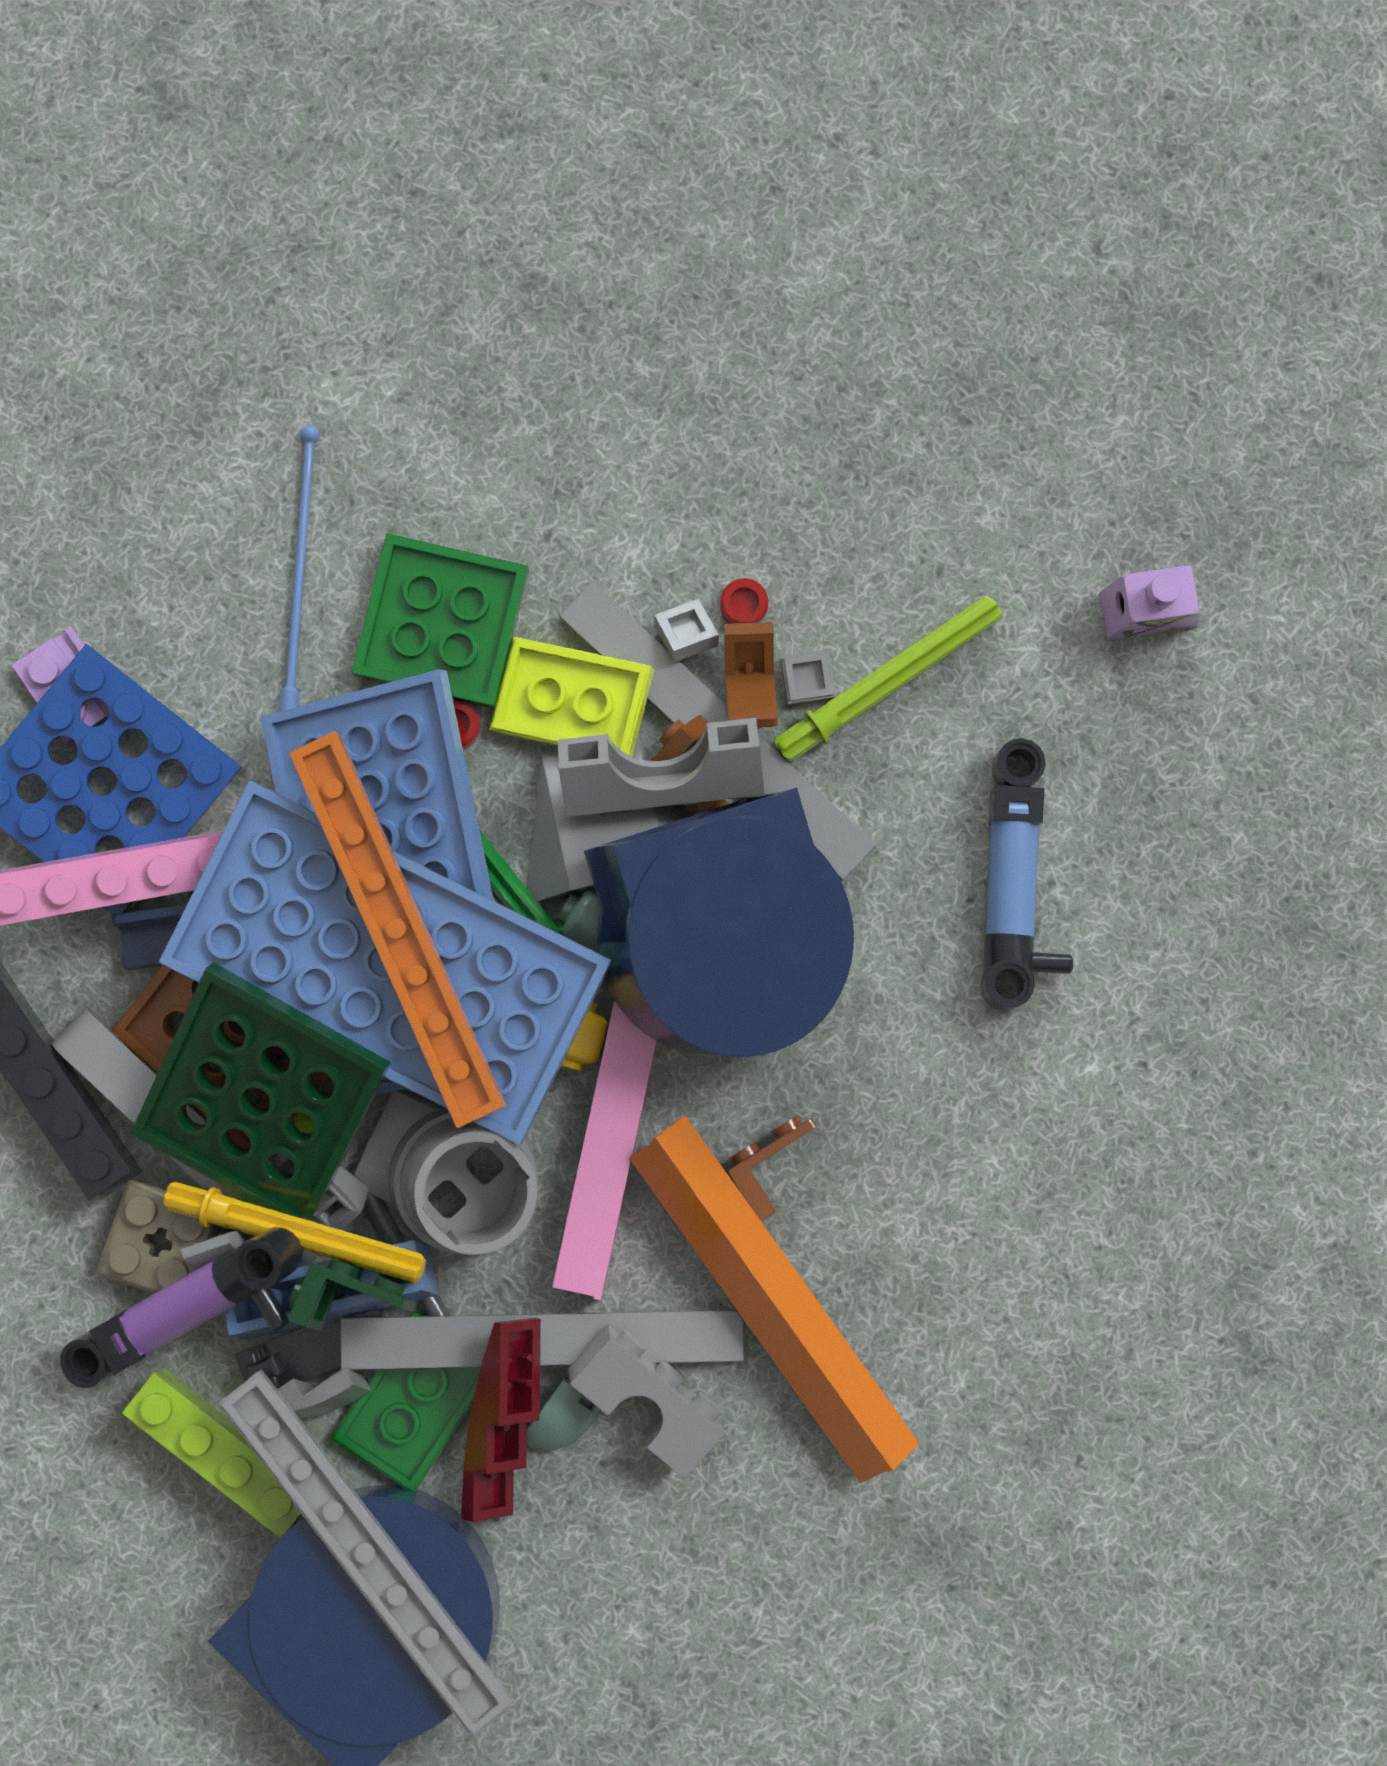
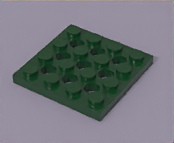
(310, 1048)

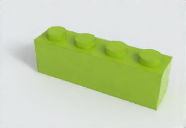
(211, 1447)

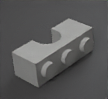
(618, 1369)

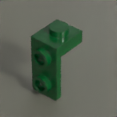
(315, 1294)

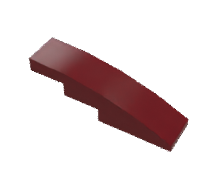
(501, 1407)

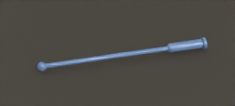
(289, 694)

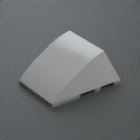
(559, 841)

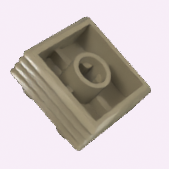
(128, 1251)

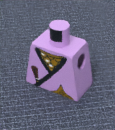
(1152, 602)

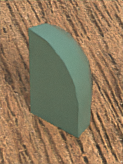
(562, 1419)

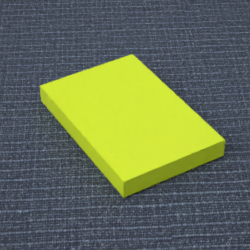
(570, 694)

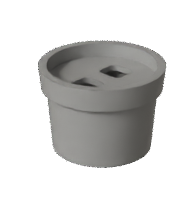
(492, 1210)

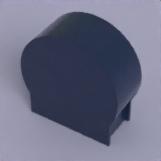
(724, 928)
(325, 1651)

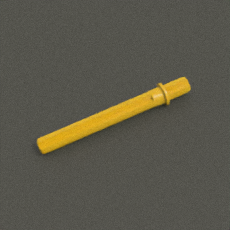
(228, 1212)

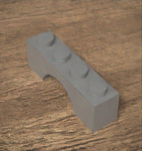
(604, 779)

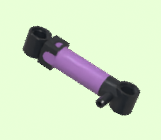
(186, 1306)

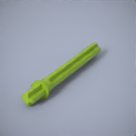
(887, 679)

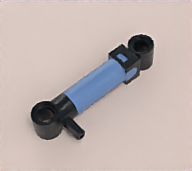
(1012, 879)

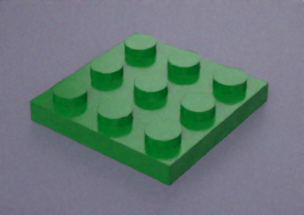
(441, 612)

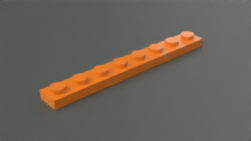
(397, 929)

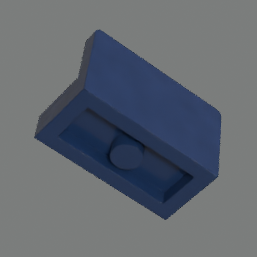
(146, 934)

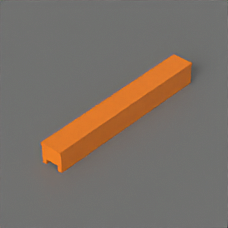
(774, 1301)

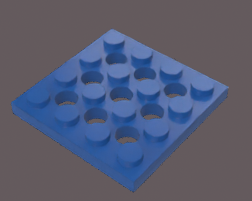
(130, 708)

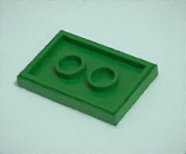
(407, 1419)

